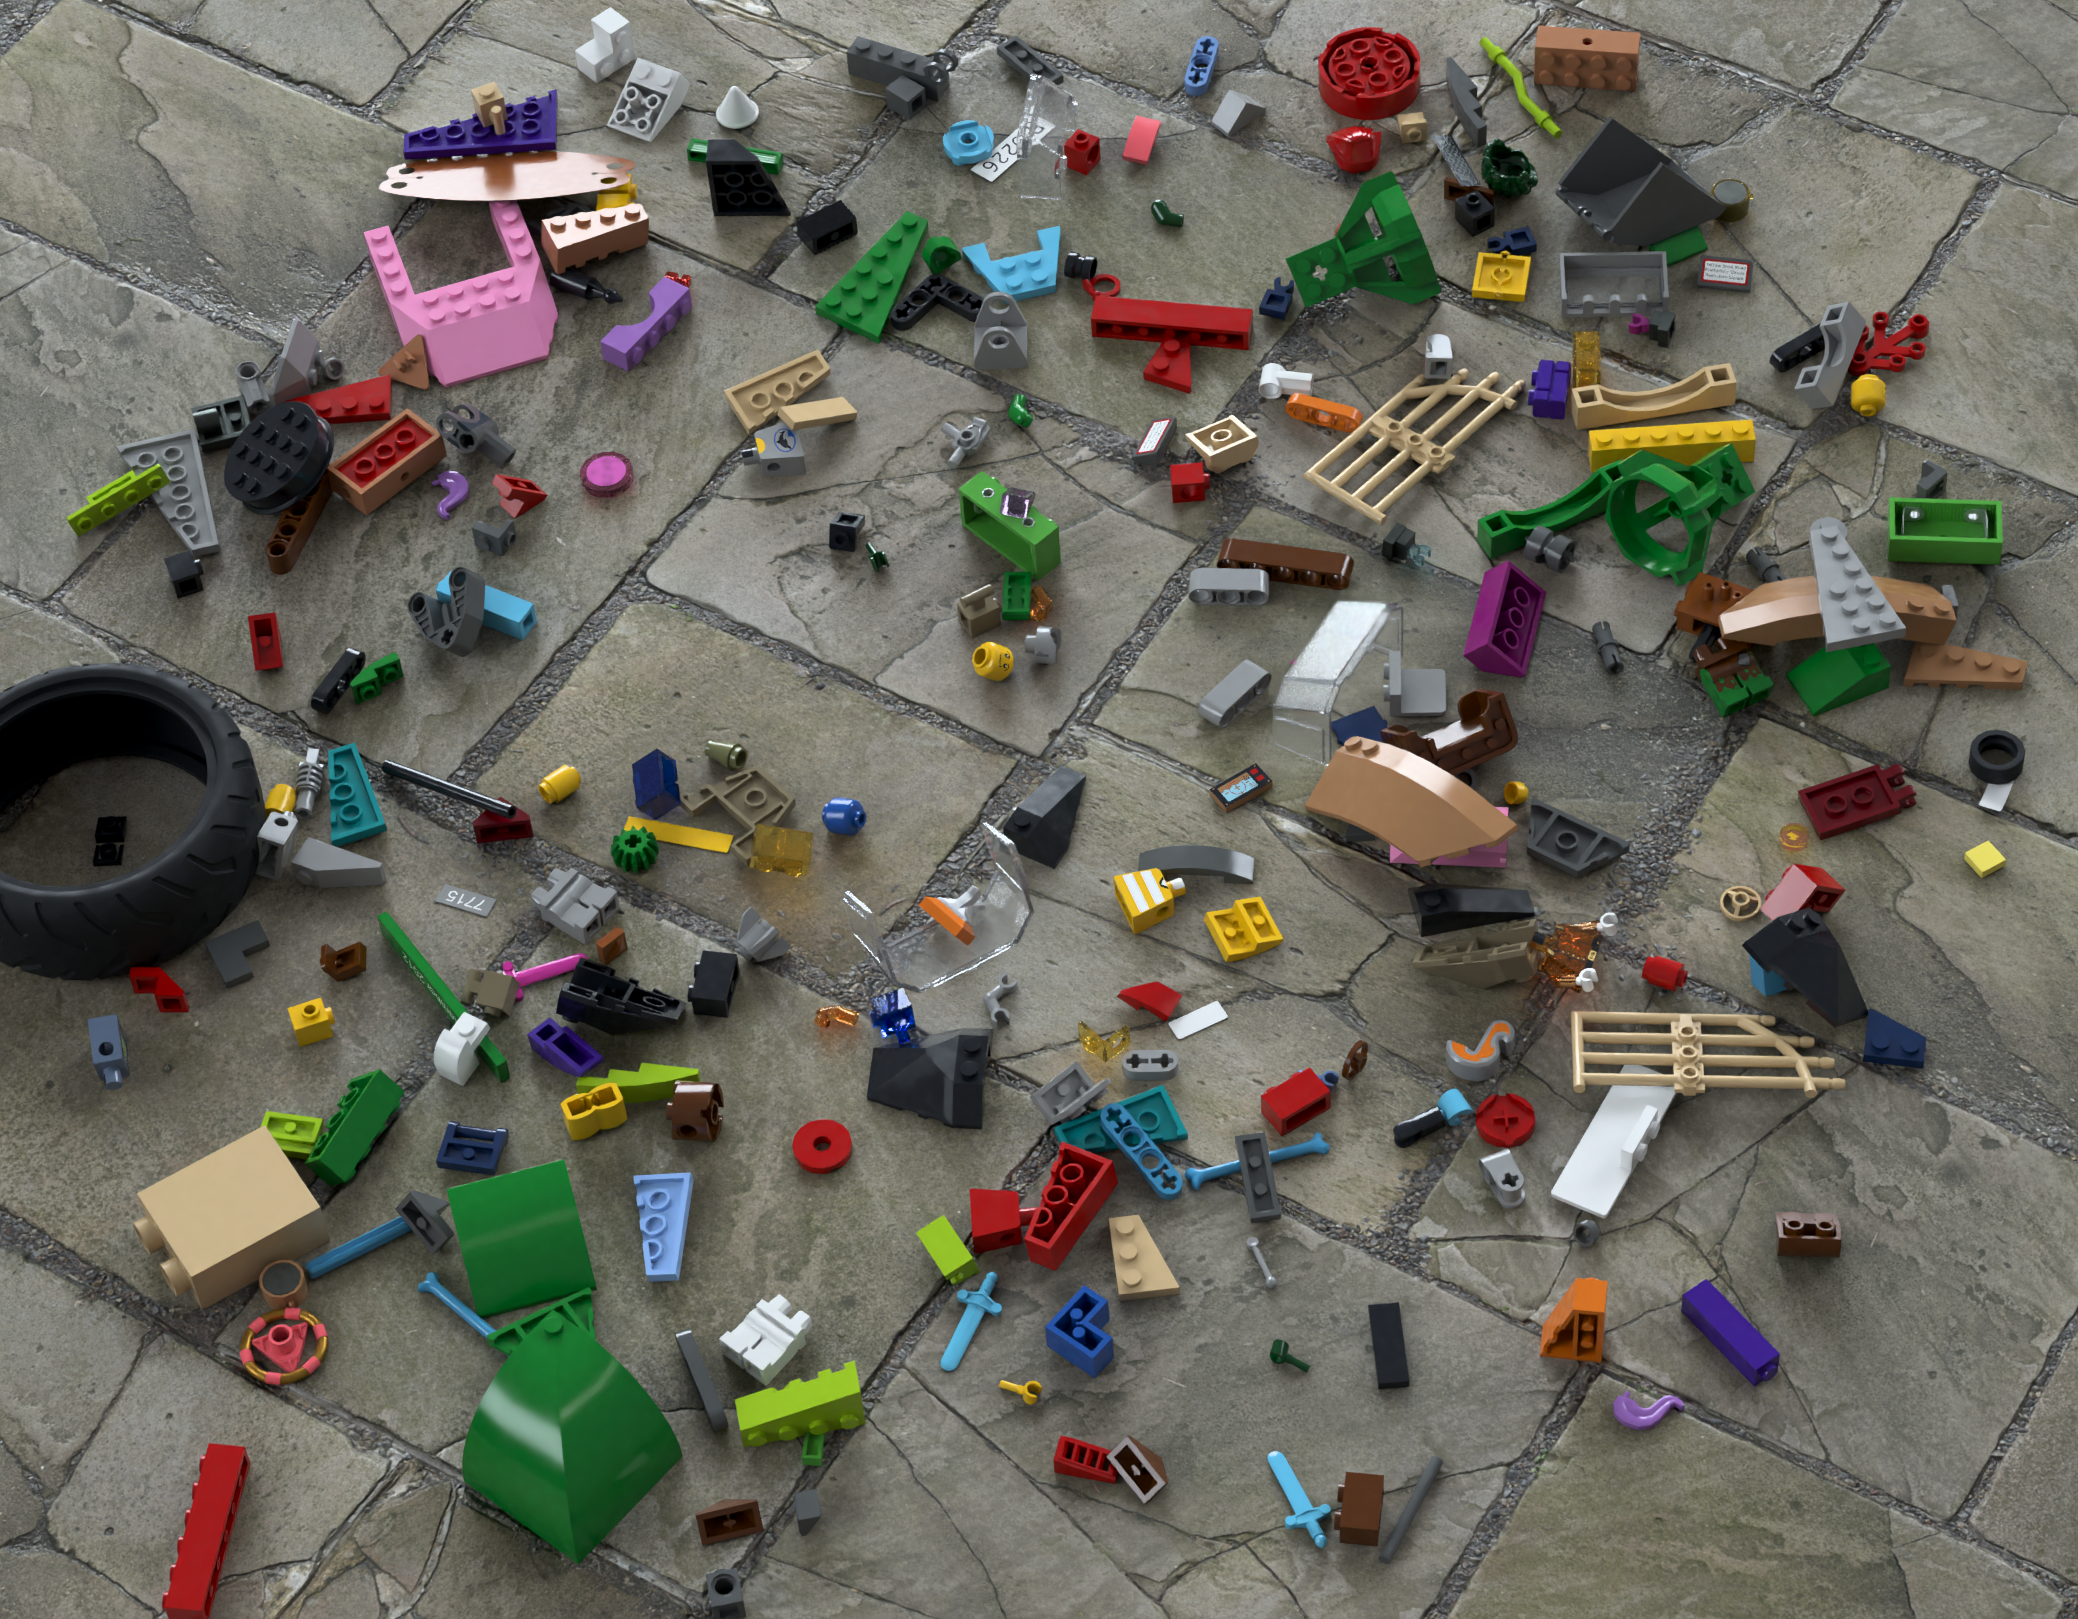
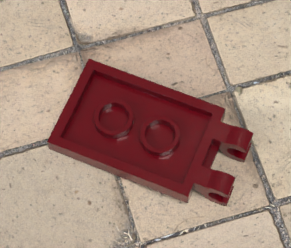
(1856, 800)

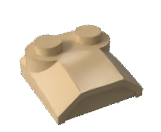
(1224, 444)

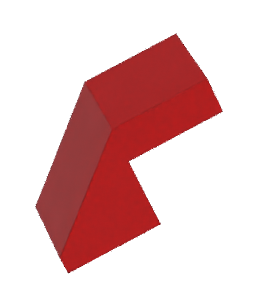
(155, 981)

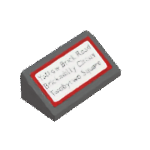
(1725, 273)
(1155, 441)

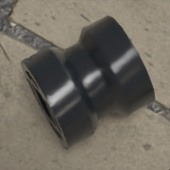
(1080, 266)

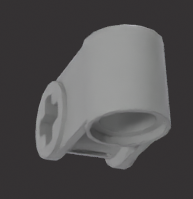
(1504, 1178)

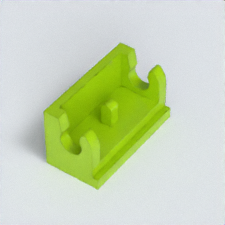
(948, 1250)

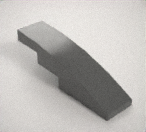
(1465, 104)

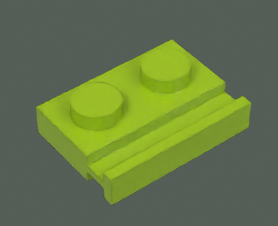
(294, 1133)

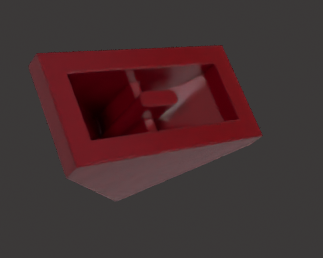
(493, 828)

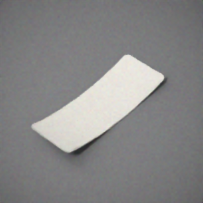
(1996, 796)

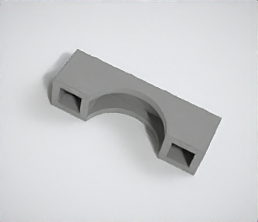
(1841, 332)

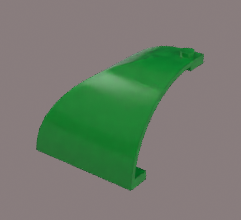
(567, 1439)

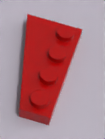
(353, 402)

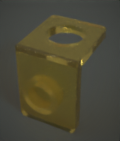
(1102, 1048)

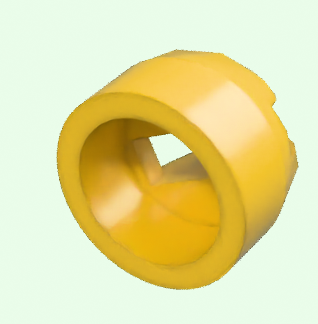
(1515, 792)

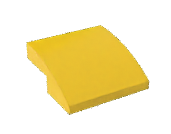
(1243, 929)

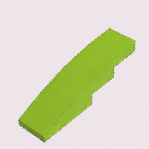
(649, 1084)

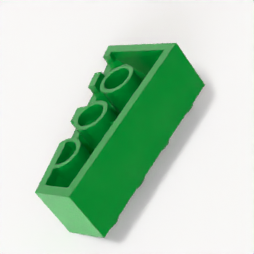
(354, 1127)

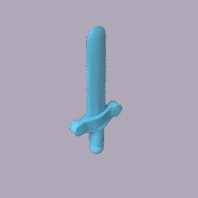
(978, 1304)
(1305, 1515)

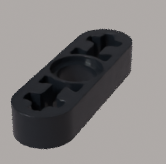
(1798, 350)
(338, 680)

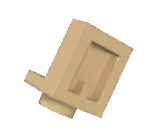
(1412, 127)

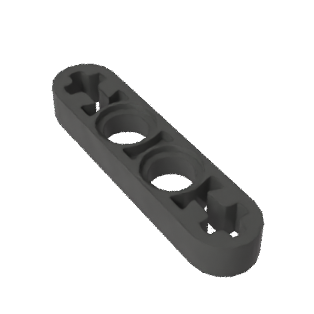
(701, 1380)

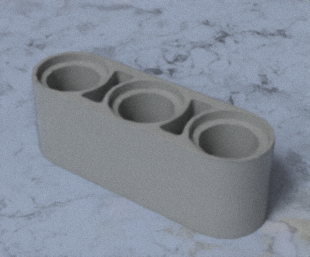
(1229, 587)
(1234, 694)

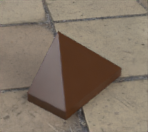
(1454, 190)
(1139, 1468)
(729, 1520)

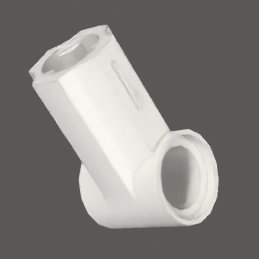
(1278, 381)

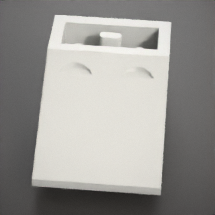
(648, 100)

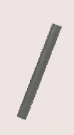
(1410, 1510)

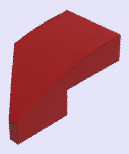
(1153, 997)

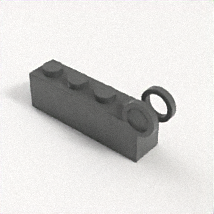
(887, 63)

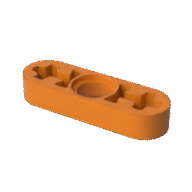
(1300, 407)

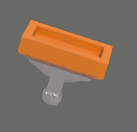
(956, 913)

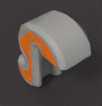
(1485, 1060)

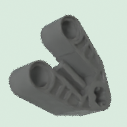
(453, 624)

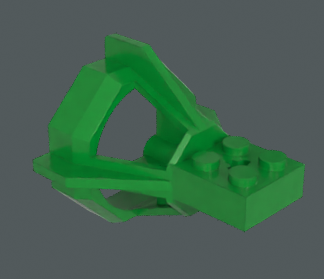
(1356, 256)
(1695, 495)

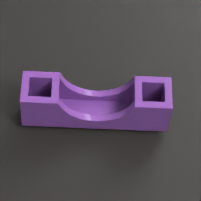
(628, 344)

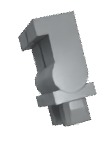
(575, 904)

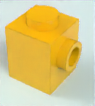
(311, 1021)

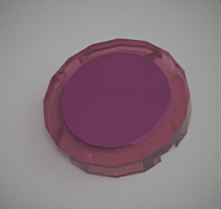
(606, 474)

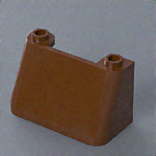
(1480, 735)

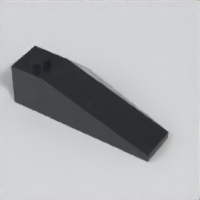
(1459, 907)

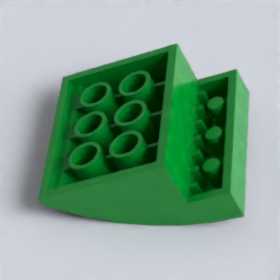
(521, 1239)

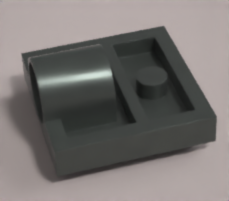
(220, 422)

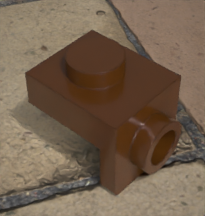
(344, 962)

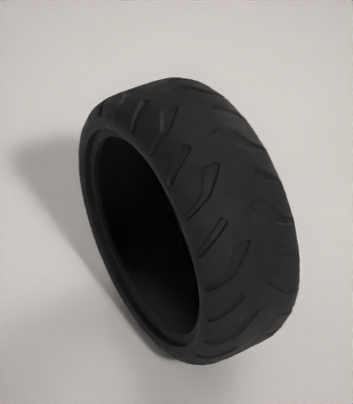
(182, 892)

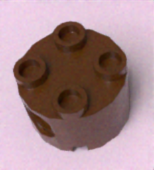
(695, 1111)

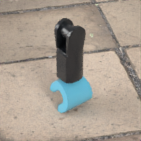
(1448, 1108)

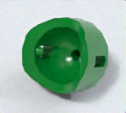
(940, 254)

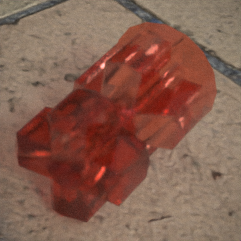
(685, 280)

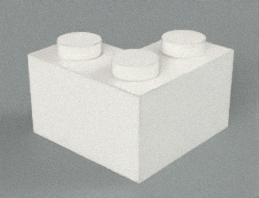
(610, 47)

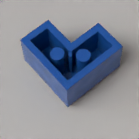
(1078, 1334)

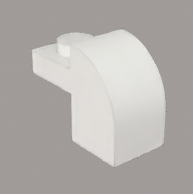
(455, 1048)

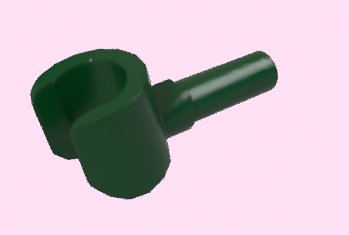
(877, 558)
(1279, 1355)

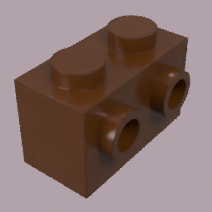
(1361, 1508)

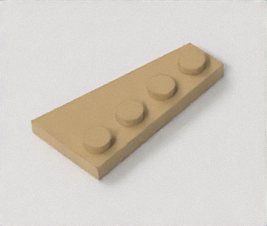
(762, 396)

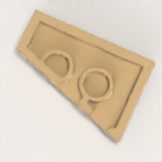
(1137, 1261)

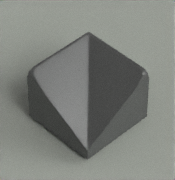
(807, 1510)

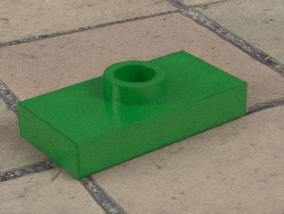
(1016, 596)

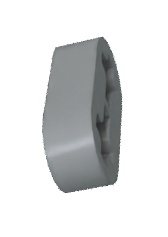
(1150, 1065)

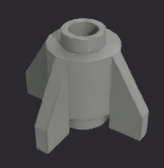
(758, 939)

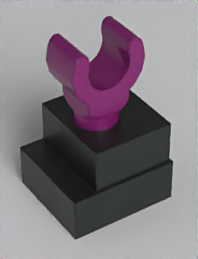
(1660, 327)

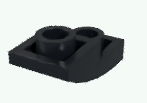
(113, 832)

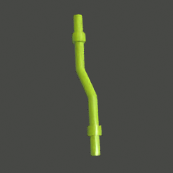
(1541, 117)

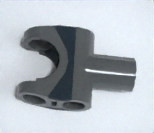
(477, 434)

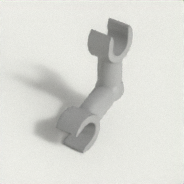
(990, 999)

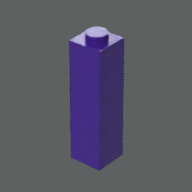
(1730, 1332)

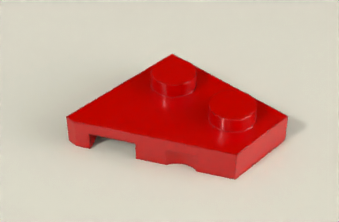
(1171, 365)

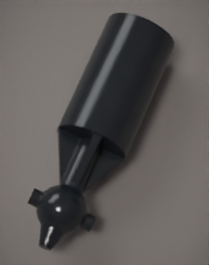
(583, 286)

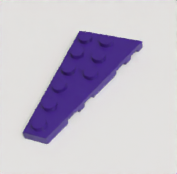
(528, 128)

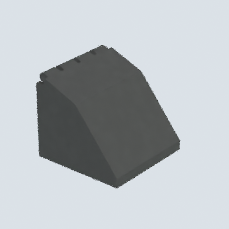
(1633, 190)

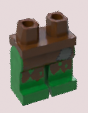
(1731, 676)

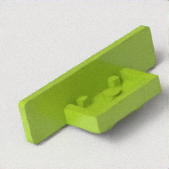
(117, 497)

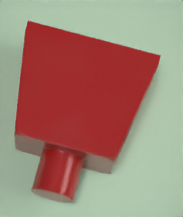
(997, 1219)

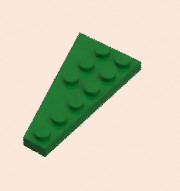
(875, 282)

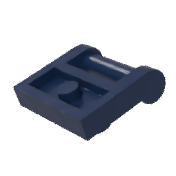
(471, 1155)

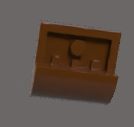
(1808, 1234)

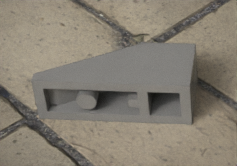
(335, 867)

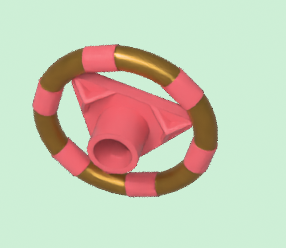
(283, 1345)

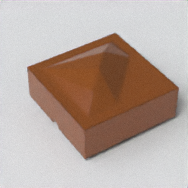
(611, 945)

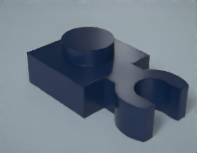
(1516, 242)
(1277, 301)

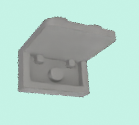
(1414, 690)
(1068, 1094)

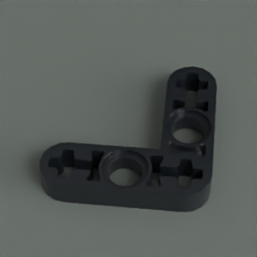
(939, 295)

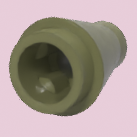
(728, 754)

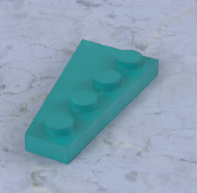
(352, 799)
(1151, 1111)

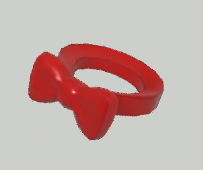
(1089, 286)

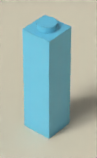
(501, 610)

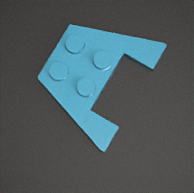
(1024, 274)

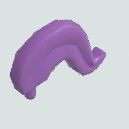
(458, 489)
(1641, 1418)

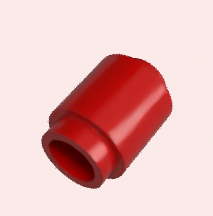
(1664, 973)

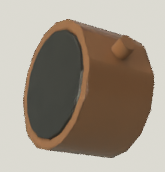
(283, 1284)

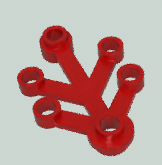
(1864, 361)

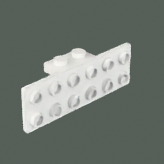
(1613, 1145)

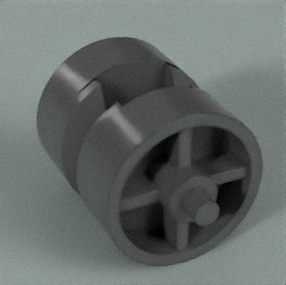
(1545, 547)

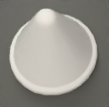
(737, 110)

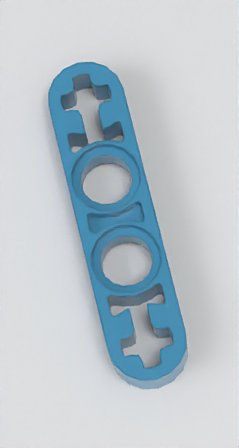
(1141, 1151)

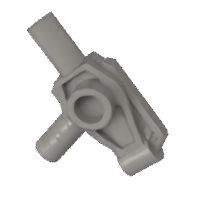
(966, 441)

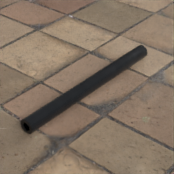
(449, 789)

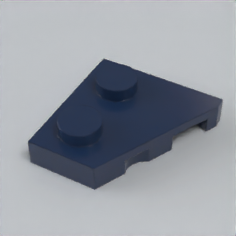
(1892, 1042)

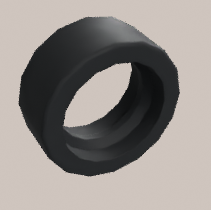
(1996, 773)

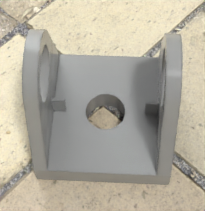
(999, 327)

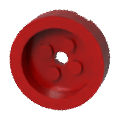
(1364, 92)

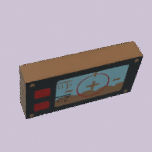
(1241, 788)

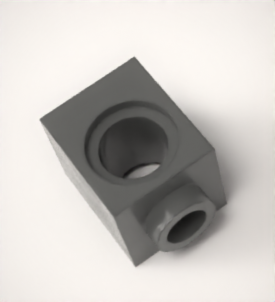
(729, 1605)

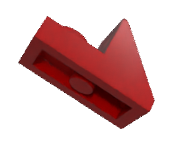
(518, 494)
(265, 641)

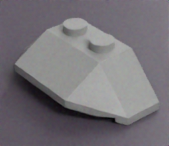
(297, 365)

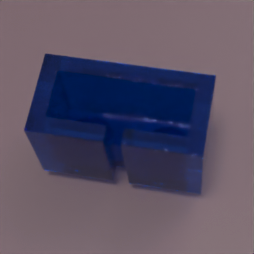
(656, 784)

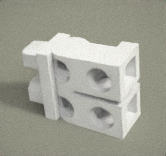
(766, 1339)

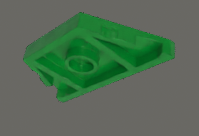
(575, 1308)

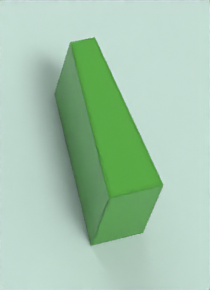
(813, 1449)

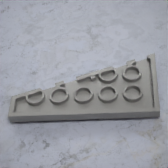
(186, 497)
(1848, 597)

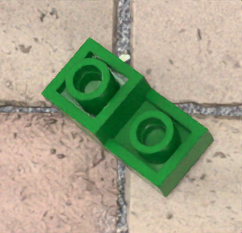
(368, 682)

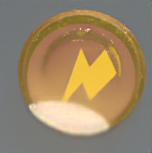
(1793, 837)

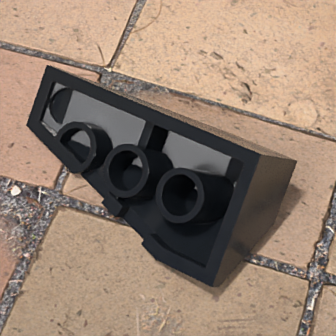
(1046, 818)

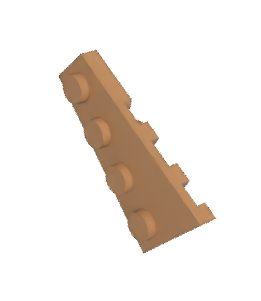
(1963, 666)

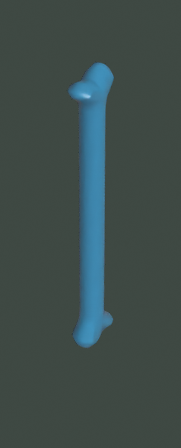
(1316, 1144)
(433, 1286)

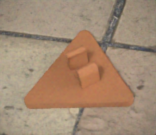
(409, 365)

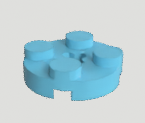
(961, 153)

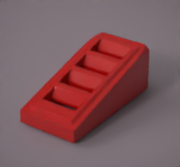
(1073, 1468)

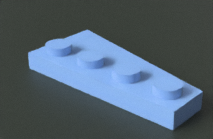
(663, 1221)

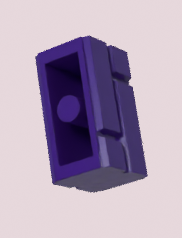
(1551, 389)

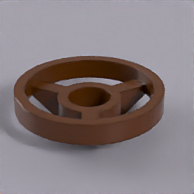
(1356, 1060)

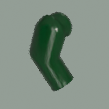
(1164, 216)

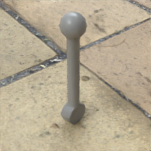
(1253, 1244)

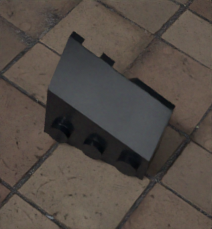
(740, 182)

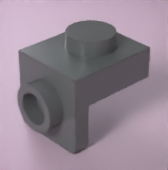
(494, 539)

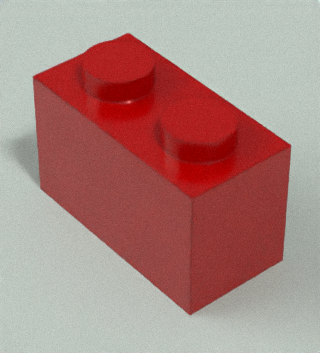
(1295, 1101)

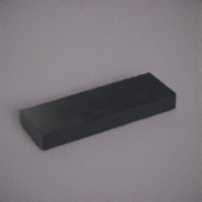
(1388, 1345)

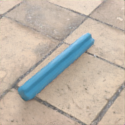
(357, 1247)

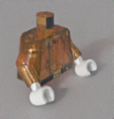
(1572, 951)

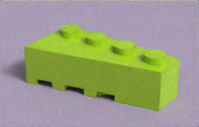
(802, 1407)

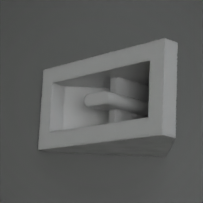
(1236, 112)

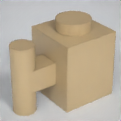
(490, 106)

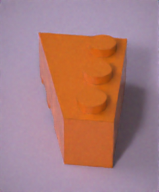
(1577, 1323)

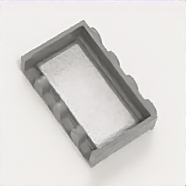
(1613, 284)

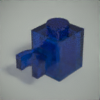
(892, 1014)

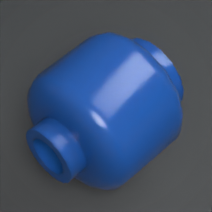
(844, 816)

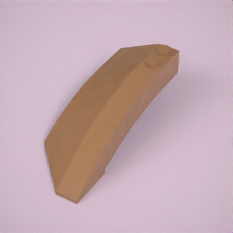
(1792, 612)
(1406, 802)

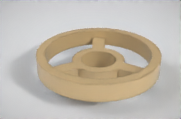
(1736, 893)

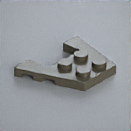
(750, 798)

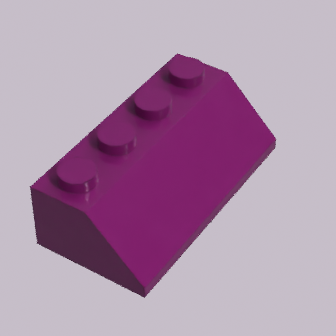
(1504, 621)

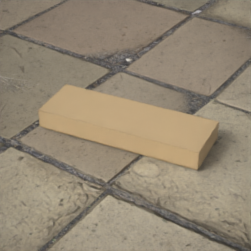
(817, 413)

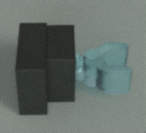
(1401, 543)

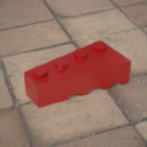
(1069, 1203)

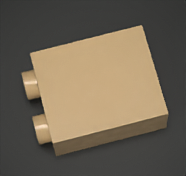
(229, 1218)

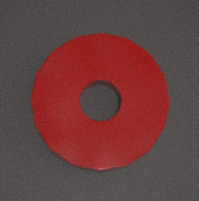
(822, 1132)

